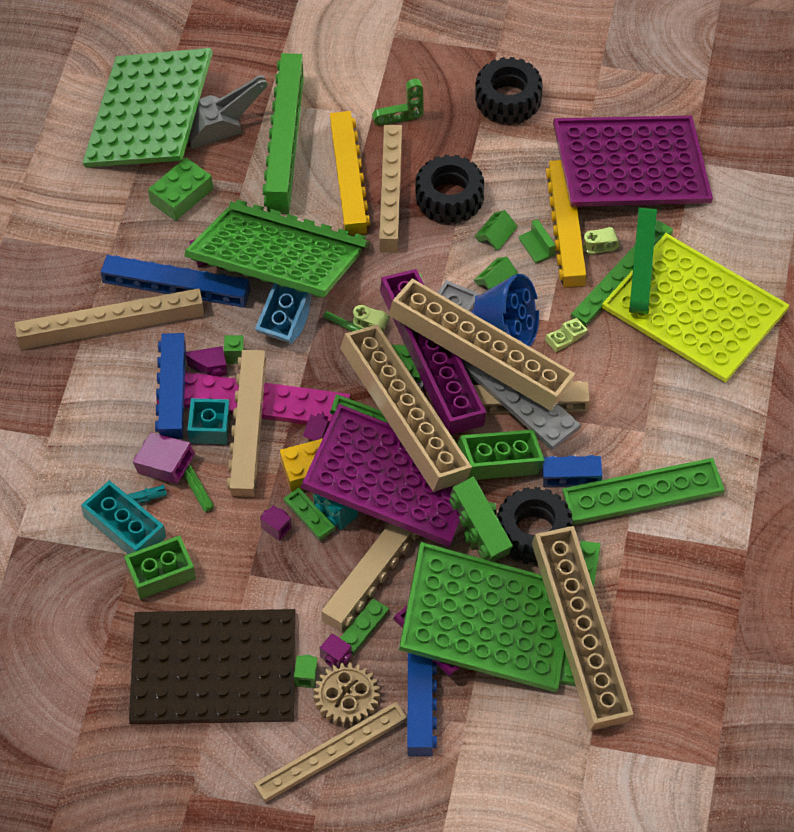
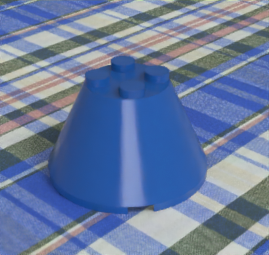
(511, 308)

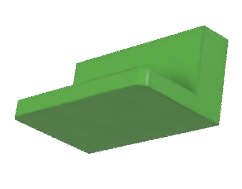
(497, 229)
(538, 242)
(496, 273)

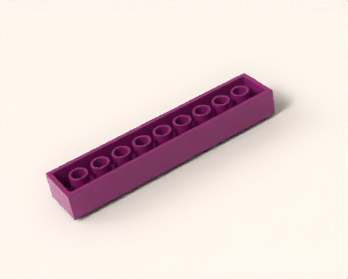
(438, 368)

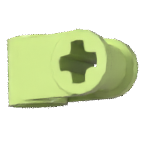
(603, 241)
(370, 317)

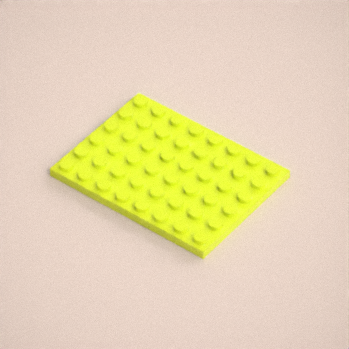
(699, 309)

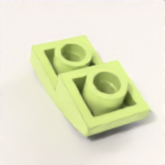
(568, 334)

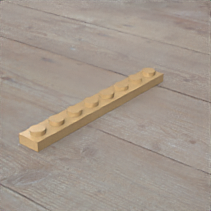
(330, 752)

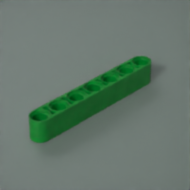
(643, 261)

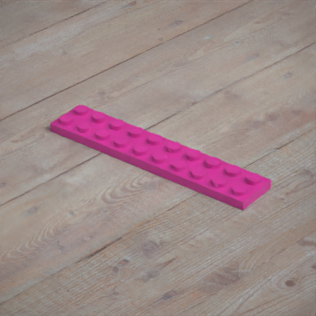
(279, 401)

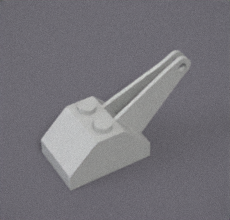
(219, 117)

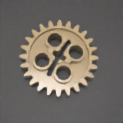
(332, 685)

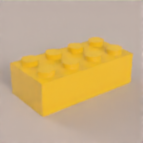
(297, 461)

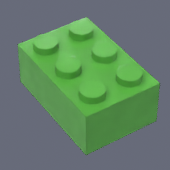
(180, 189)
(160, 567)

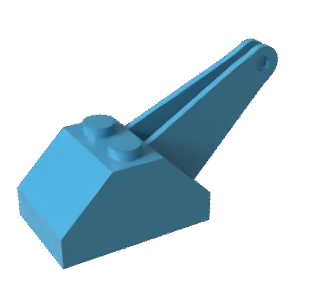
(284, 313)

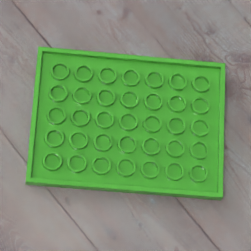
(148, 108)
(274, 252)
(482, 618)

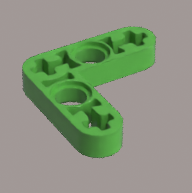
(381, 117)

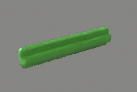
(198, 489)

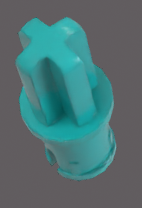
(148, 494)

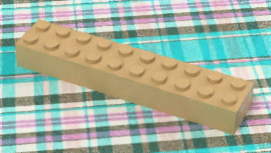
(481, 344)
(405, 408)
(582, 628)

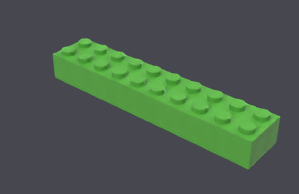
(283, 133)

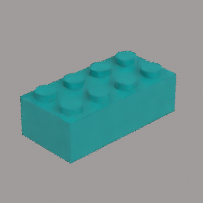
(122, 519)

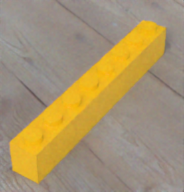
(348, 173)
(566, 229)

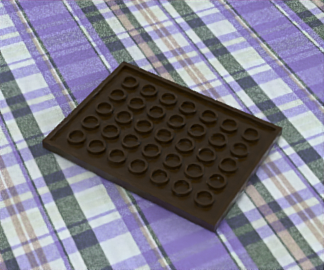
(213, 666)

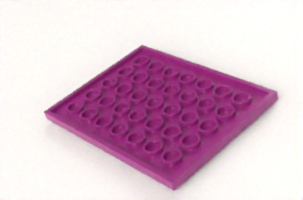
(631, 161)
(373, 473)

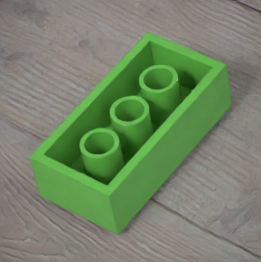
(502, 454)
(480, 520)

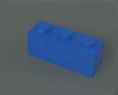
(571, 470)

